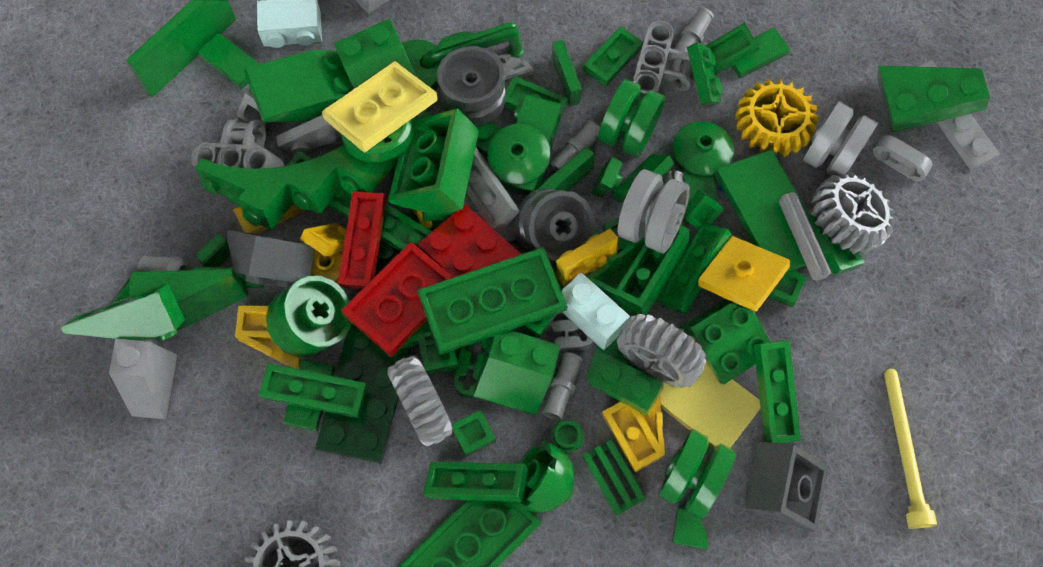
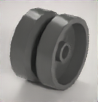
(473, 83)
(553, 221)

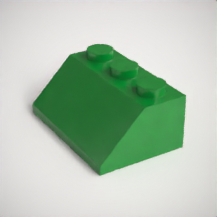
(436, 164)

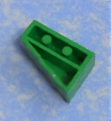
(639, 273)

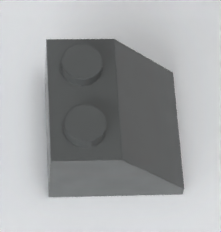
(269, 258)
(787, 485)

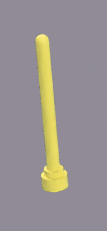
(919, 513)

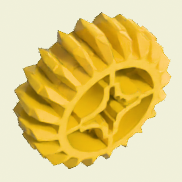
(791, 111)

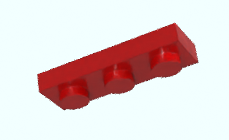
(362, 239)

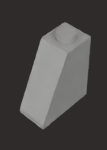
(143, 377)

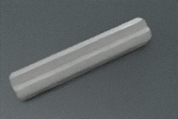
(804, 236)

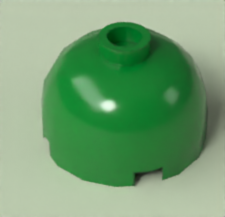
(548, 479)

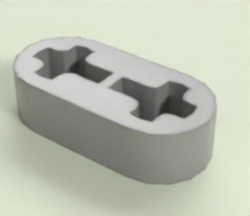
(902, 158)
(567, 343)

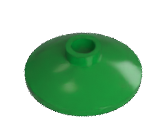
(701, 159)
(518, 168)

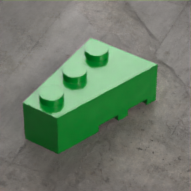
(930, 94)

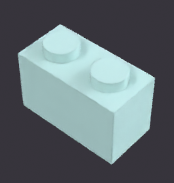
(289, 22)
(593, 311)

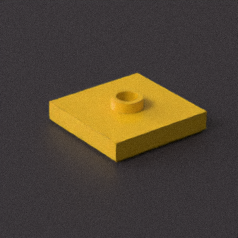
(744, 273)

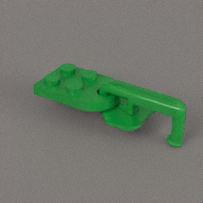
(427, 57)

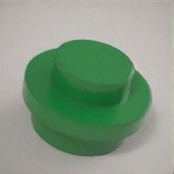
(567, 436)

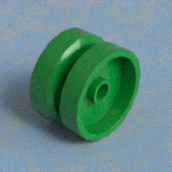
(631, 118)
(308, 316)
(700, 475)

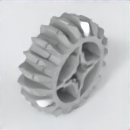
(853, 213)
(661, 350)
(420, 400)
(280, 540)

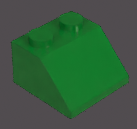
(516, 371)

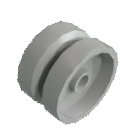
(838, 141)
(653, 210)

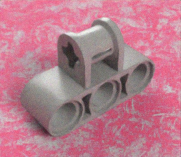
(666, 59)
(239, 147)

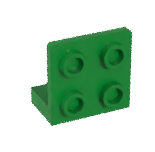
(727, 338)

